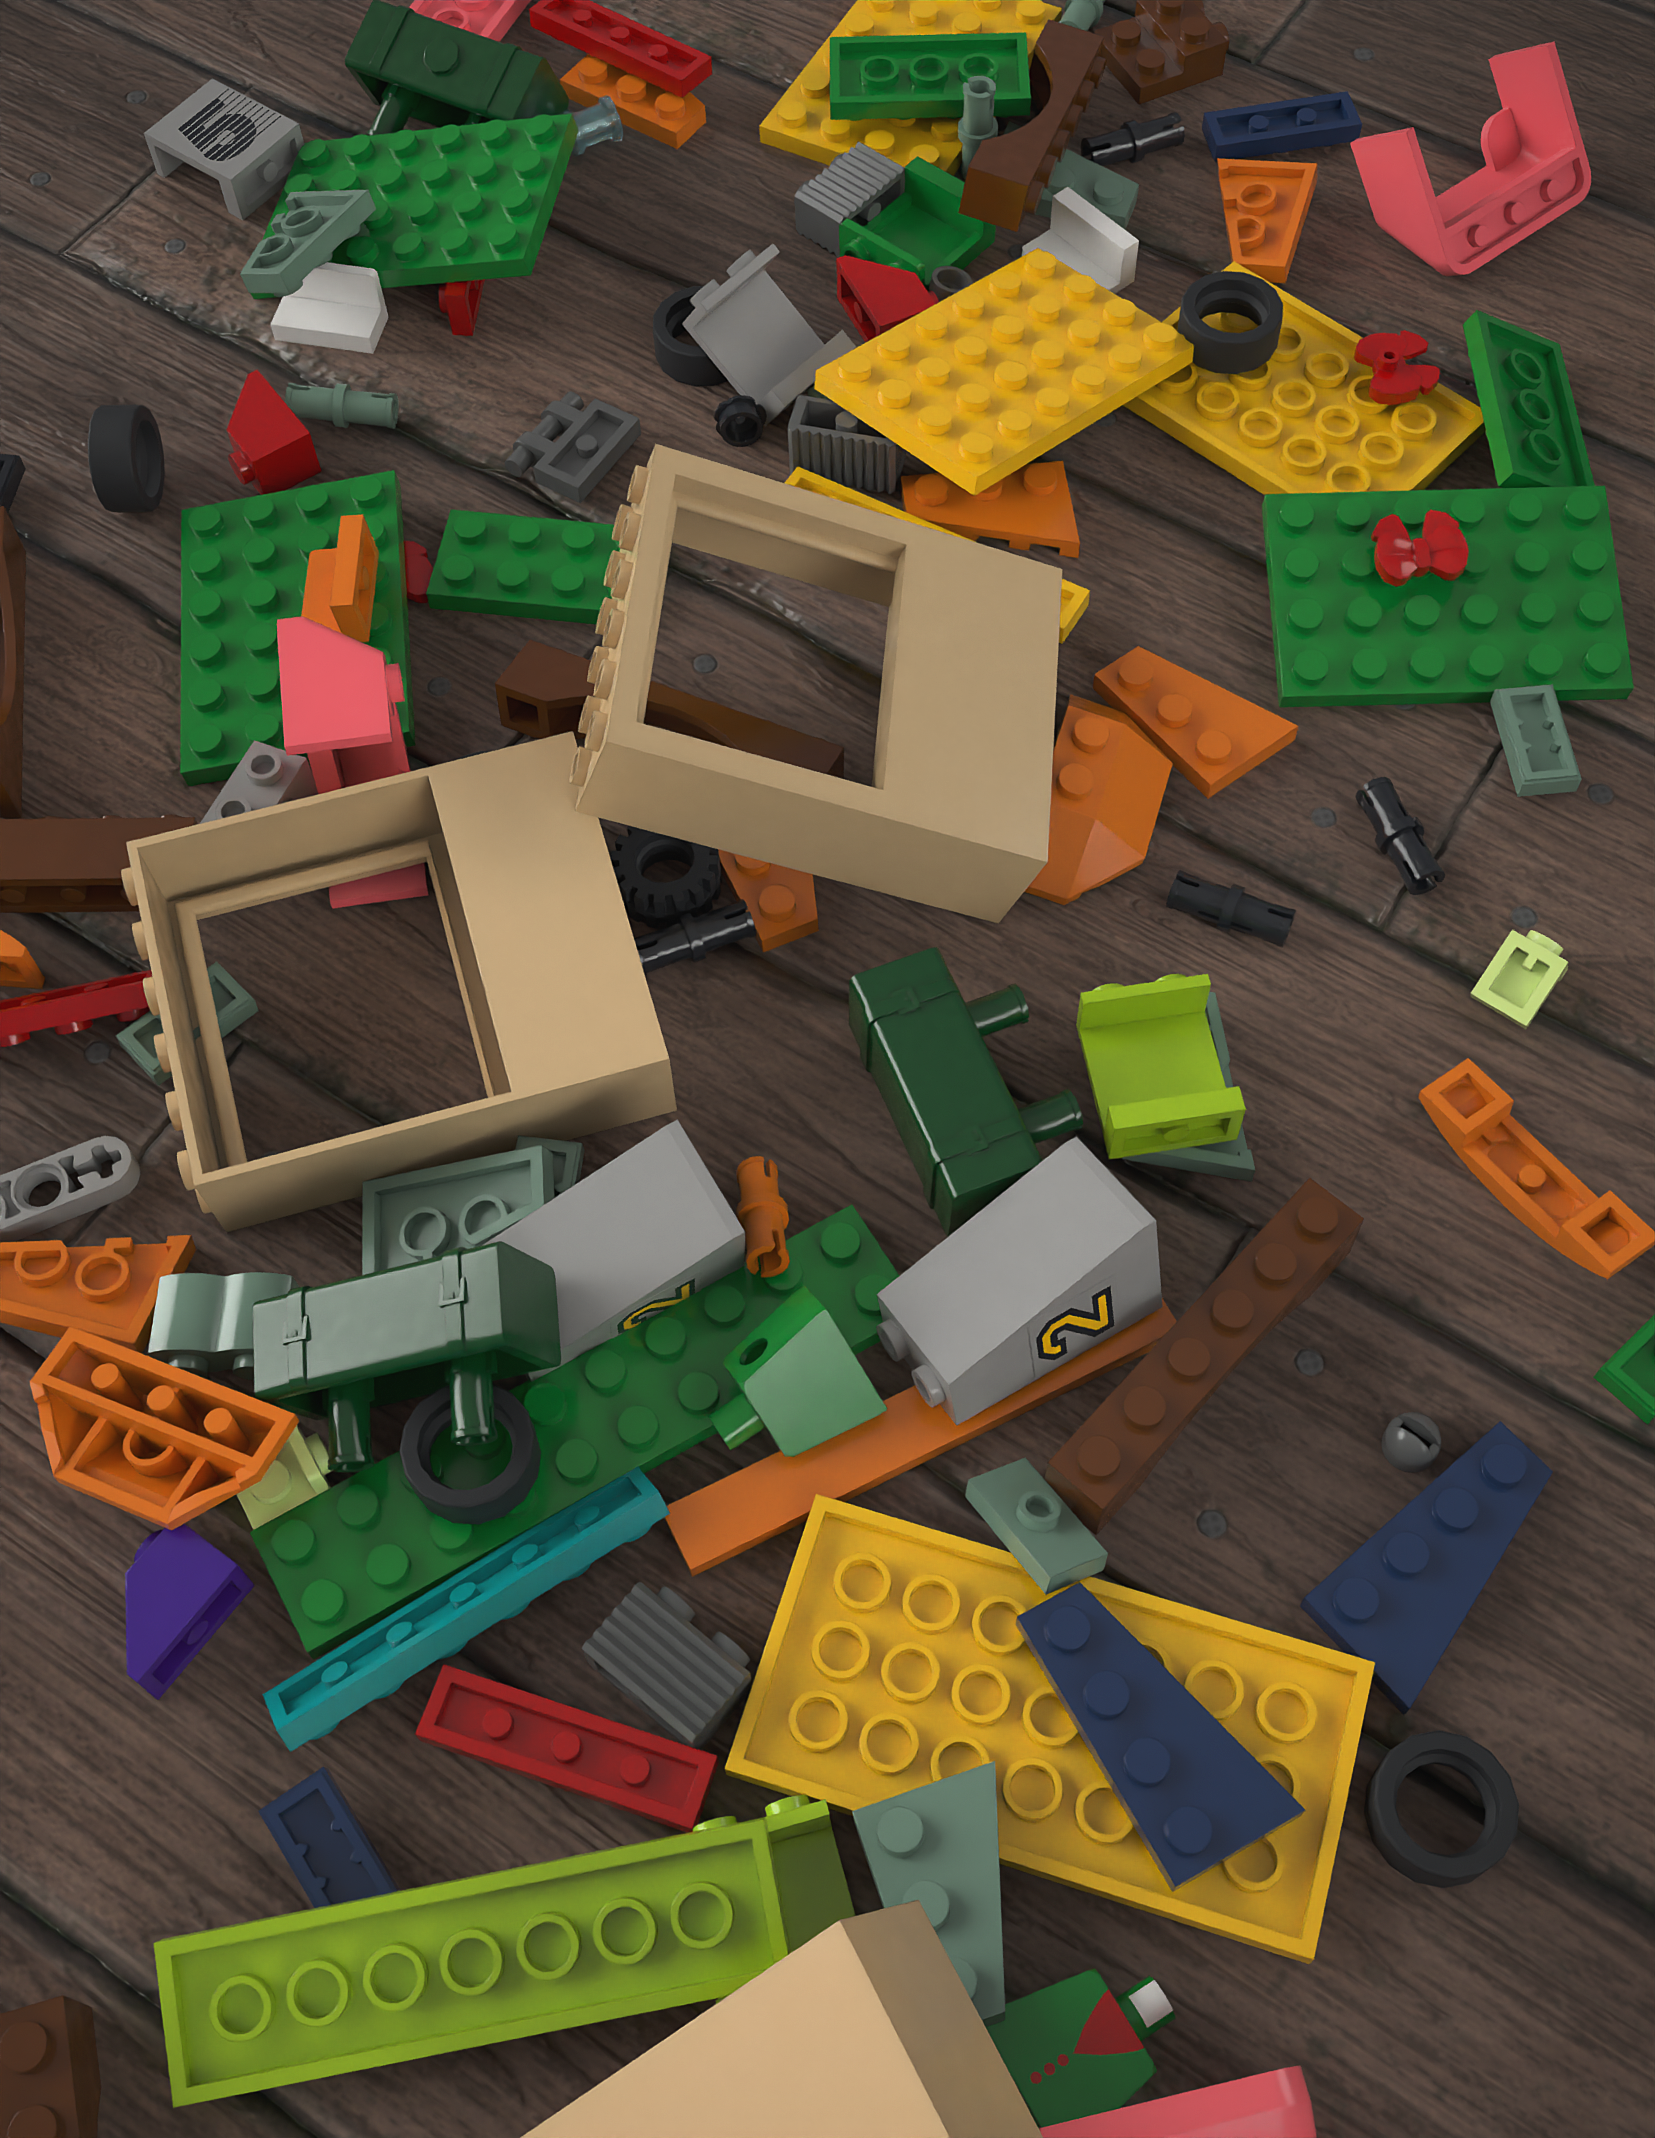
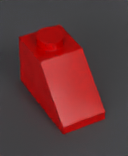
(879, 295)
(269, 440)

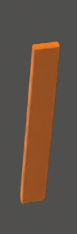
(781, 1489)

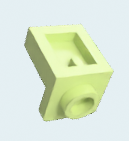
(1521, 976)
(290, 1480)

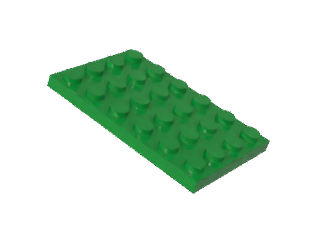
(444, 197)
(243, 573)
(1524, 613)

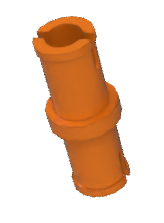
(762, 1216)

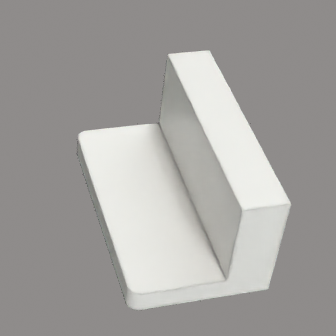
(1088, 242)
(334, 309)

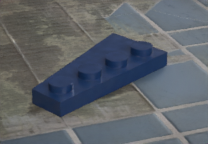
(1426, 1566)
(1163, 1754)

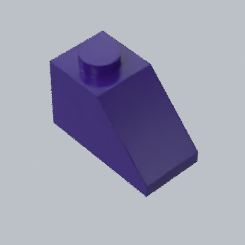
(176, 1603)

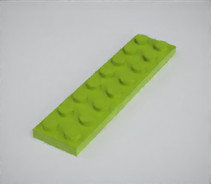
(469, 1962)

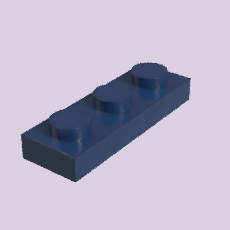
(1281, 126)

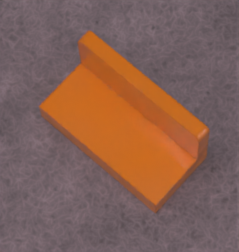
(344, 581)

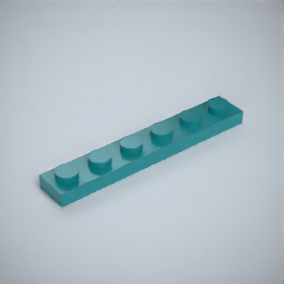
(461, 1608)

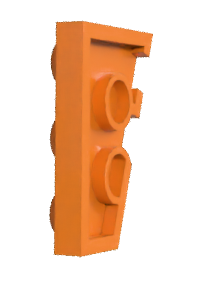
(1194, 722)

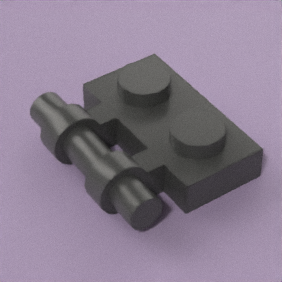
(586, 447)

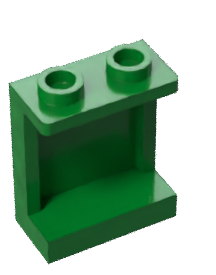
(920, 227)

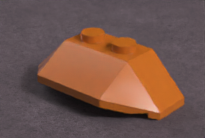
(1102, 800)
(150, 1431)

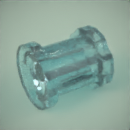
(596, 124)

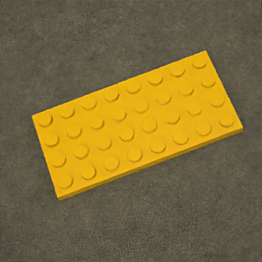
(909, 1668)

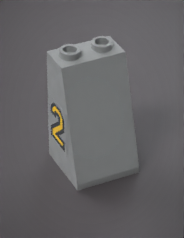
(631, 1240)
(1024, 1285)

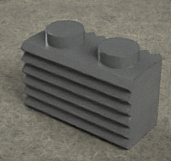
(852, 188)
(842, 446)
(670, 1665)

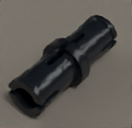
(1134, 140)
(1400, 836)
(1230, 908)
(695, 936)

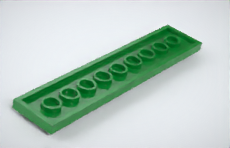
(617, 1407)

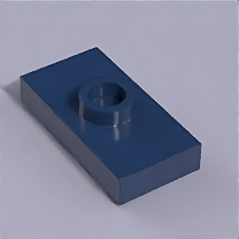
(326, 1843)

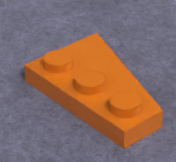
(636, 101)
(1265, 212)
(1023, 507)
(776, 896)
(88, 1287)

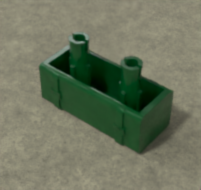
(445, 73)
(945, 1085)
(402, 1338)

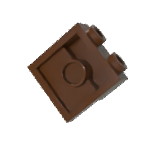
(1164, 48)

